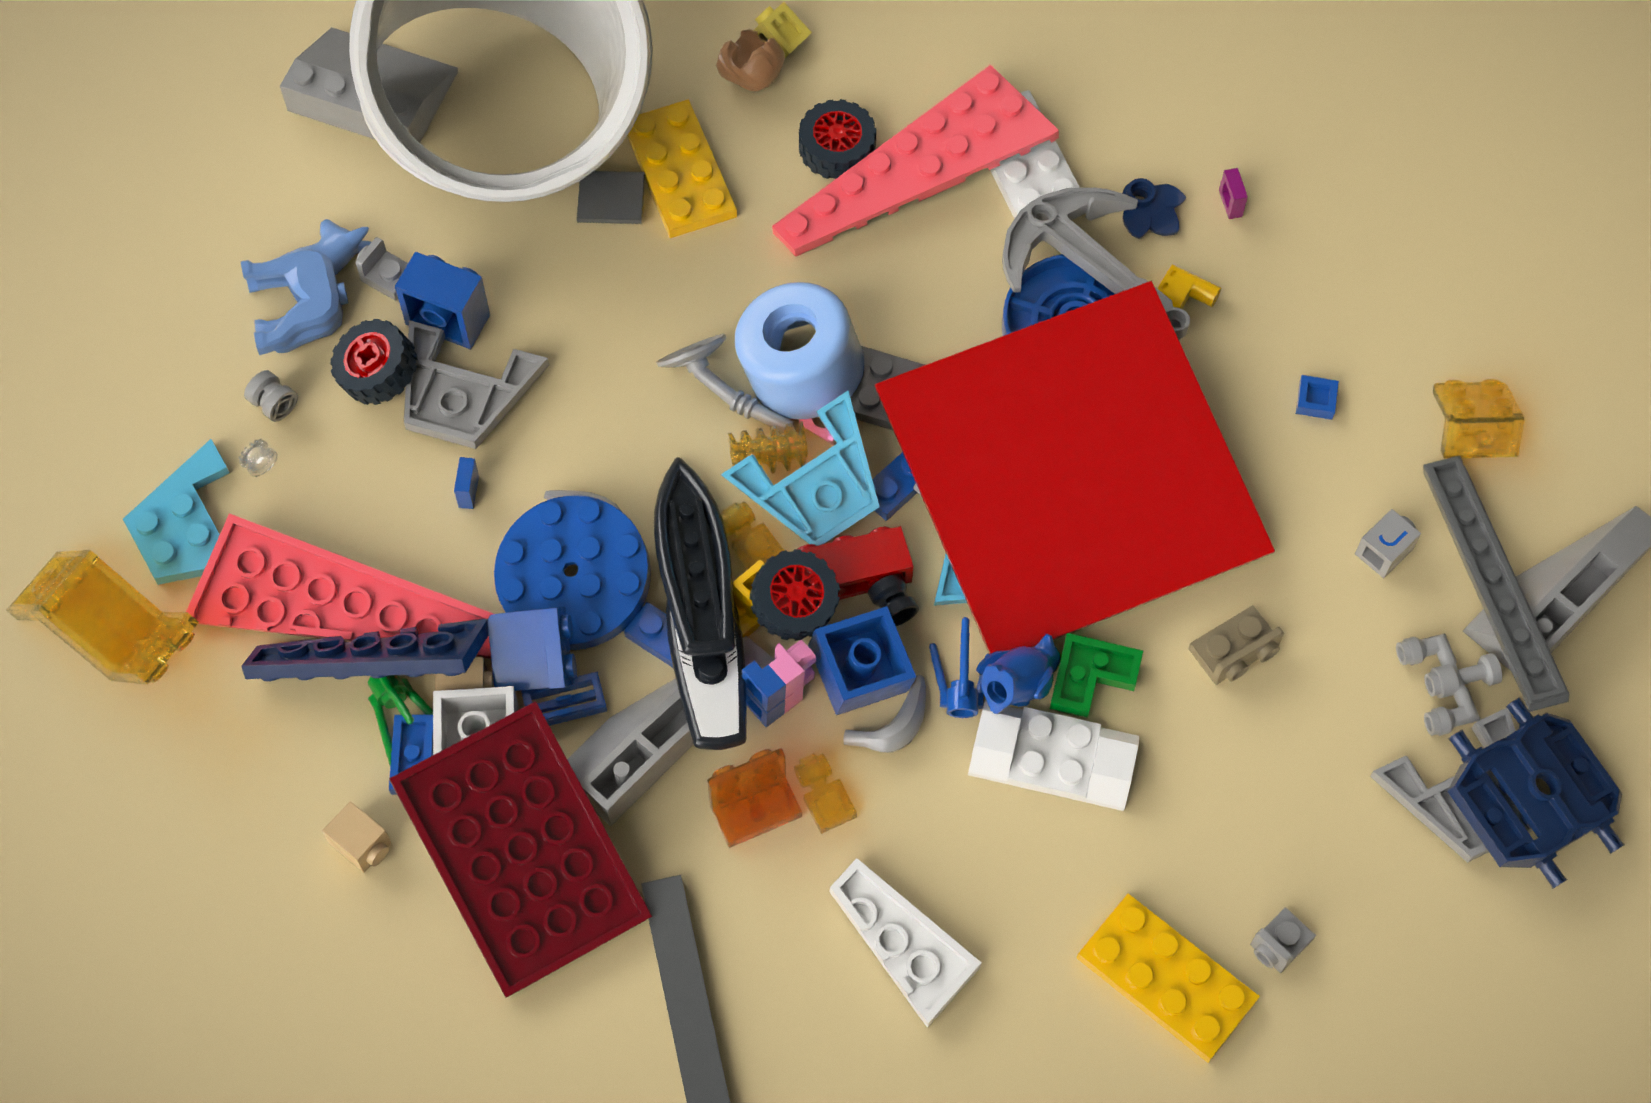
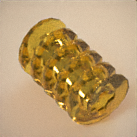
(771, 449)

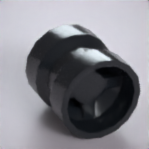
(892, 593)

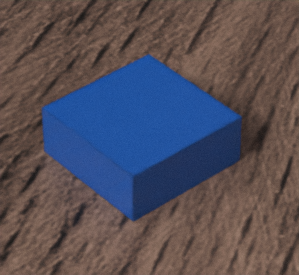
(1317, 397)
(466, 483)

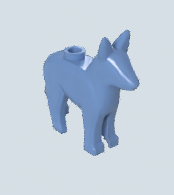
(312, 281)

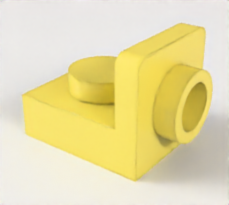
(782, 26)

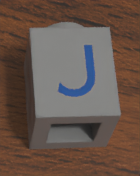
(1388, 543)

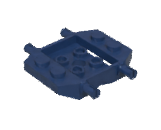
(1579, 801)

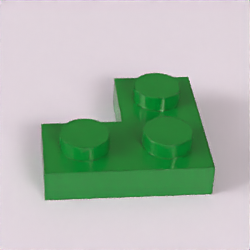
(1092, 662)

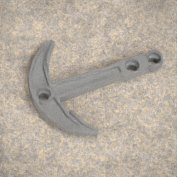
(1051, 221)

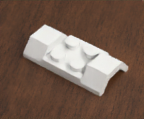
(1055, 755)

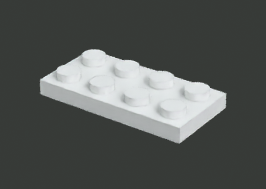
(1033, 174)

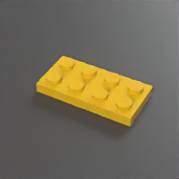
(680, 169)
(1168, 977)

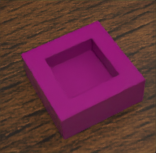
(1233, 193)

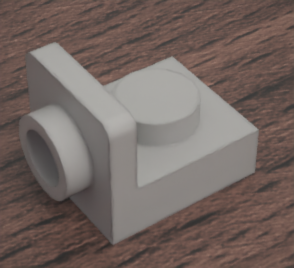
(380, 268)
(1281, 941)

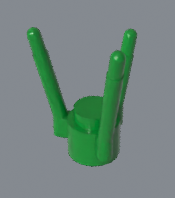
(392, 693)

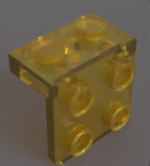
(1479, 419)

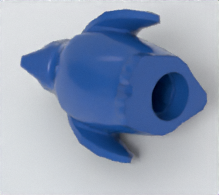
(1018, 674)

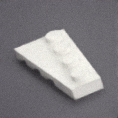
(911, 947)

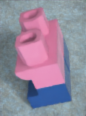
(780, 683)

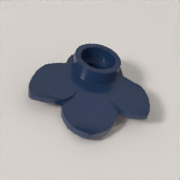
(1155, 210)

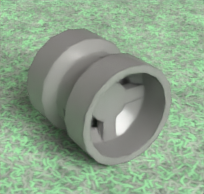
(268, 393)

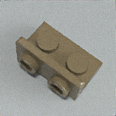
(1235, 645)

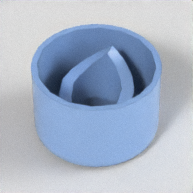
(805, 378)

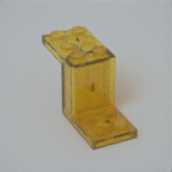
(103, 617)

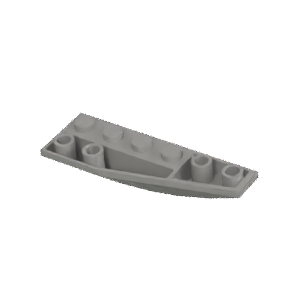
(1574, 580)
(638, 746)

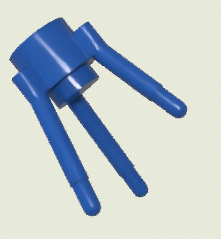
(962, 698)

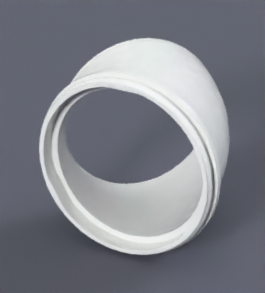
(605, 36)

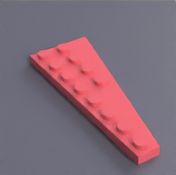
(952, 140)
(297, 589)

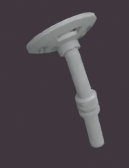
(695, 360)

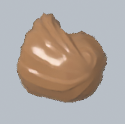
(750, 61)

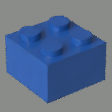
(443, 298)
(862, 660)

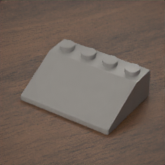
(324, 88)

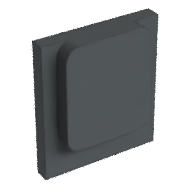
(611, 197)

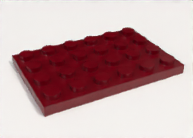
(520, 848)

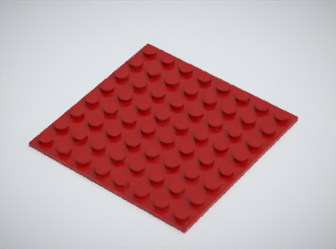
(1073, 470)

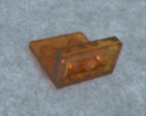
(752, 797)

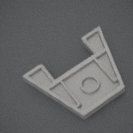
(459, 402)
(1434, 805)

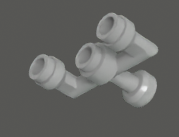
(1448, 680)

